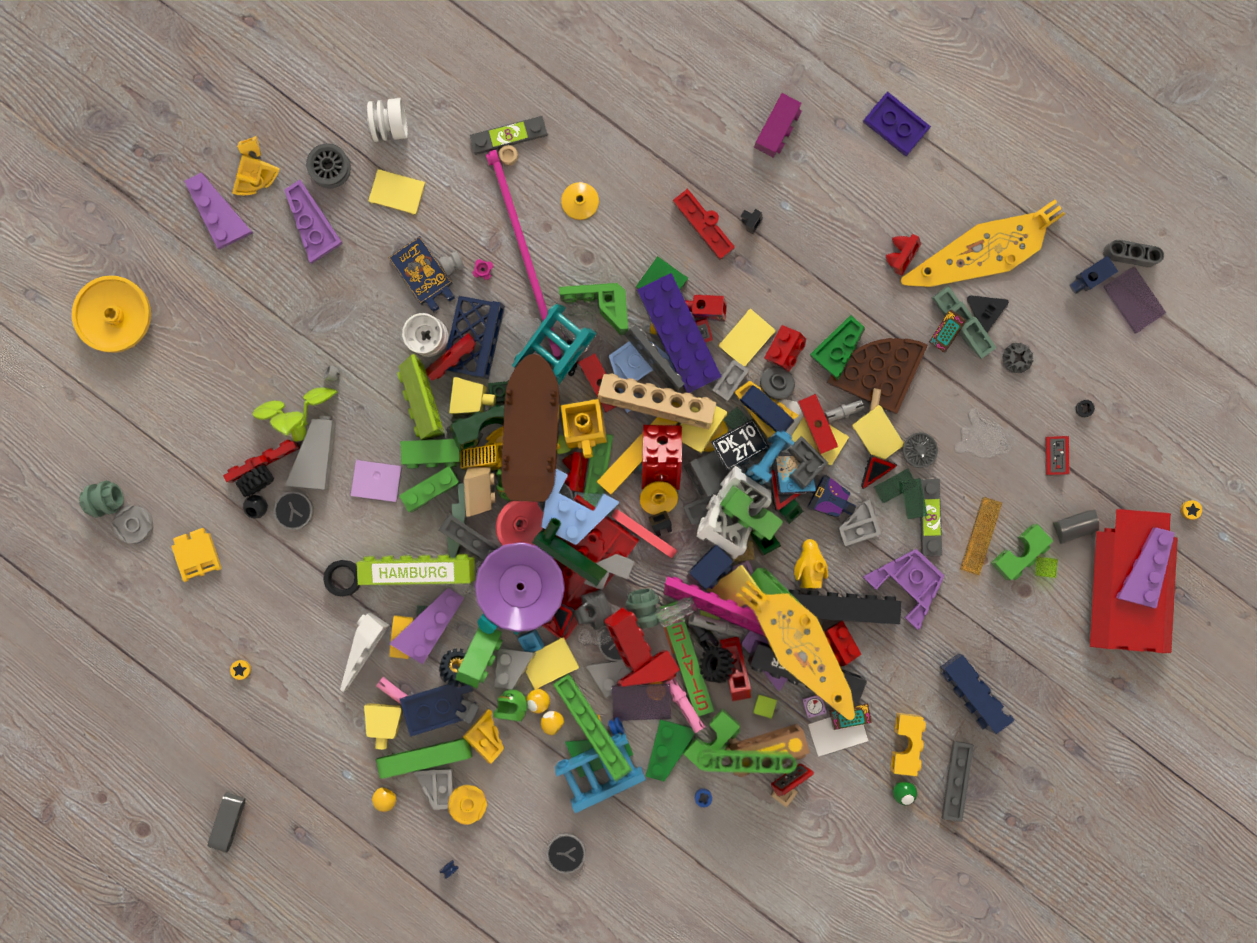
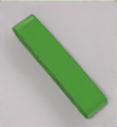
(423, 758)
(755, 765)

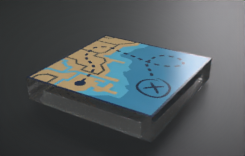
(783, 467)

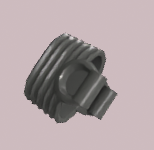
(599, 609)

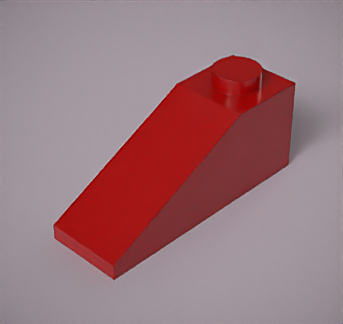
(659, 669)
(738, 682)

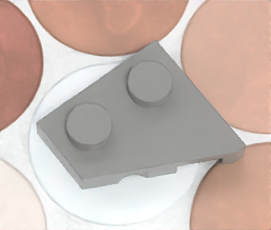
(859, 525)
(511, 666)
(607, 674)
(436, 785)

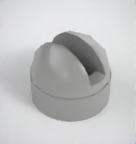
(331, 372)

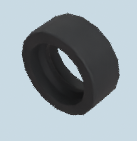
(328, 578)

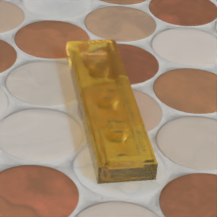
(981, 536)

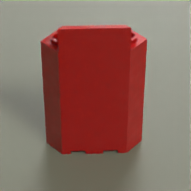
(1121, 622)

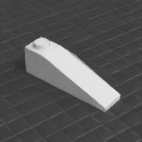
(365, 640)

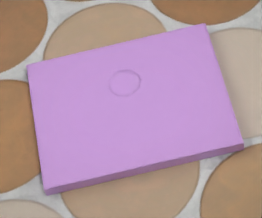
(376, 481)

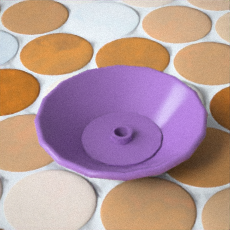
(498, 589)

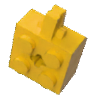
(583, 435)

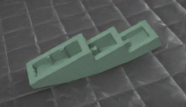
(972, 331)
(459, 513)

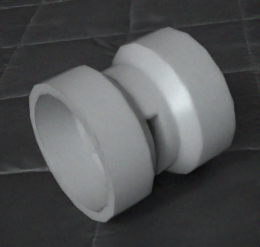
(451, 263)

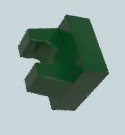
(791, 511)

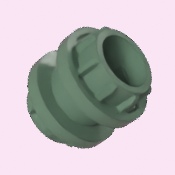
(101, 499)
(643, 606)

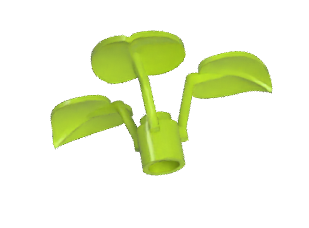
(294, 421)

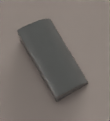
(1077, 526)

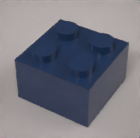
(711, 567)

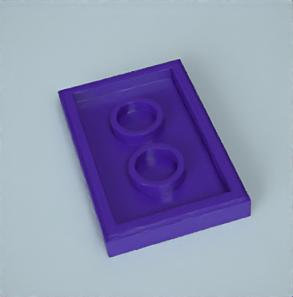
(896, 124)

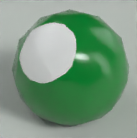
(905, 793)

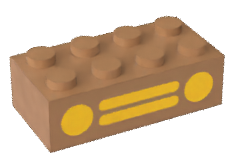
(786, 739)

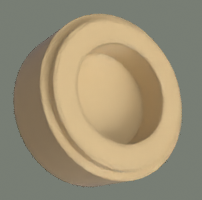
(508, 155)

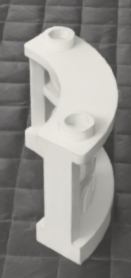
(709, 525)

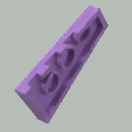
(219, 217)
(315, 230)

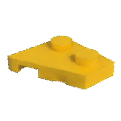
(484, 737)

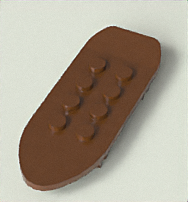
(530, 431)

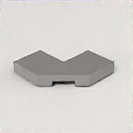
(616, 565)

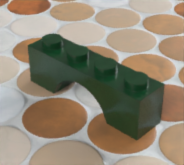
(467, 430)

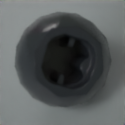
(255, 506)

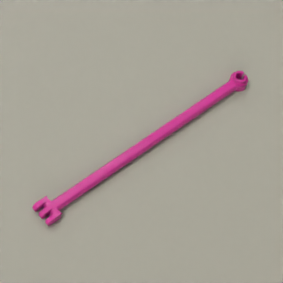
(493, 159)

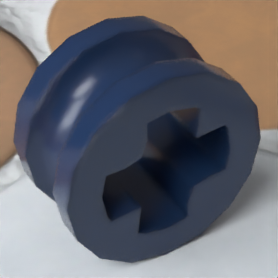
(448, 869)

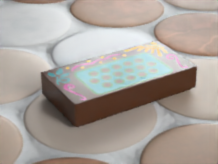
(947, 331)
(862, 716)

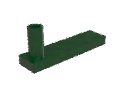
(567, 555)

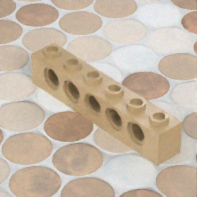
(663, 409)

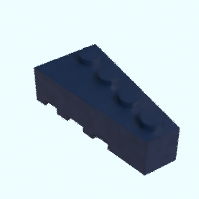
(975, 694)

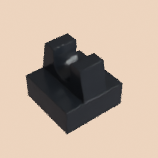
(752, 220)
(659, 522)

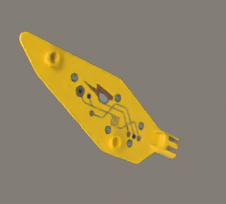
(986, 249)
(801, 646)

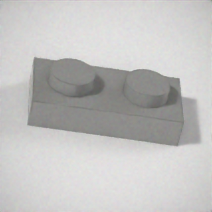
(730, 380)

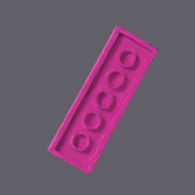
(713, 604)

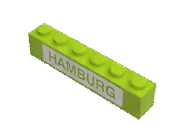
(416, 570)

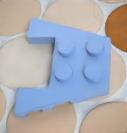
(630, 364)
(574, 518)

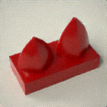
(908, 247)
(577, 464)

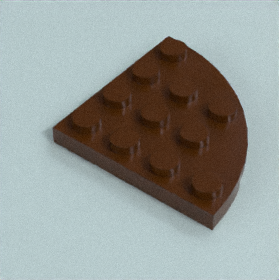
(882, 365)

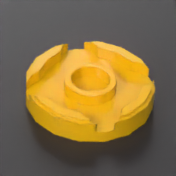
(467, 804)

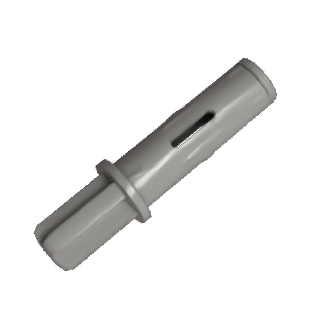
(723, 627)

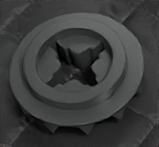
(1009, 357)

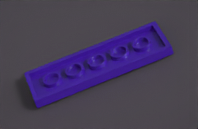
(678, 333)

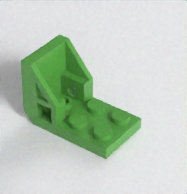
(613, 312)

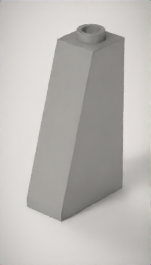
(314, 459)

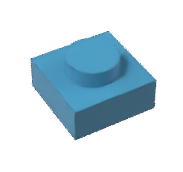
(531, 641)

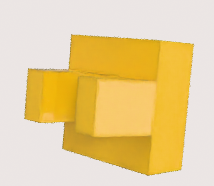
(250, 144)

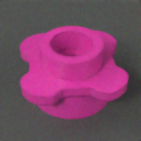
(479, 264)

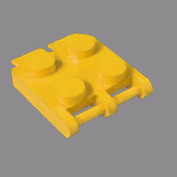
(195, 554)

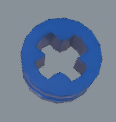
(616, 726)
(709, 798)

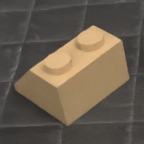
(478, 490)

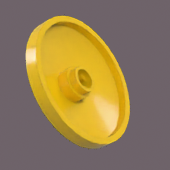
(111, 314)

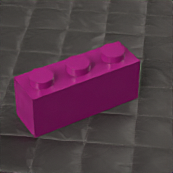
(778, 125)

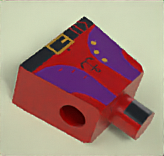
(714, 308)

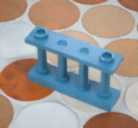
(760, 472)
(598, 792)

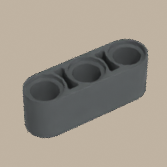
(1142, 253)
(226, 822)

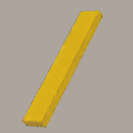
(629, 460)

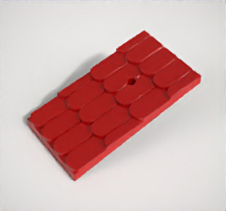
(600, 543)

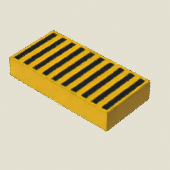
(479, 457)

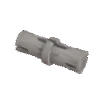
(844, 411)

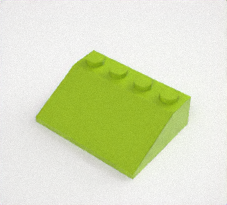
(421, 398)

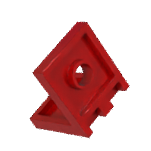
(660, 461)

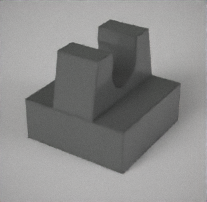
(469, 713)

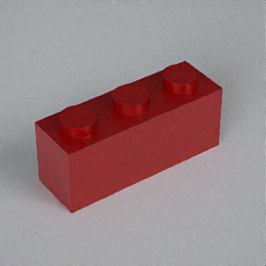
(628, 639)

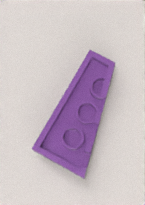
(1147, 575)
(424, 631)

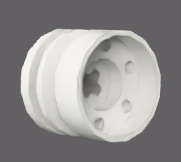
(386, 120)
(415, 331)

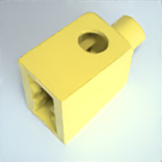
(469, 397)
(382, 722)

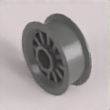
(312, 162)

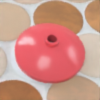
(530, 525)

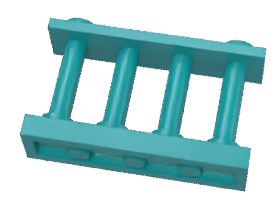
(571, 352)

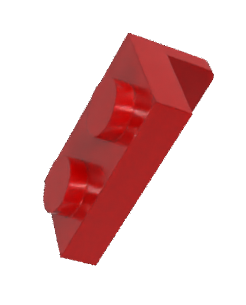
(786, 348)
(842, 643)

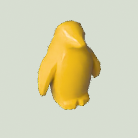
(810, 566)

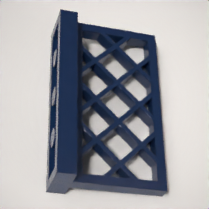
(489, 336)

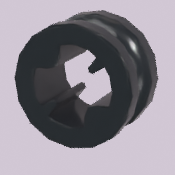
(1091, 408)

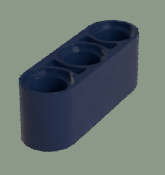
(766, 410)

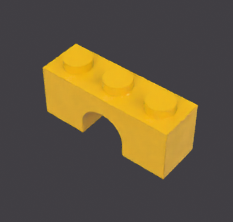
(908, 761)

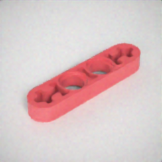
(644, 533)

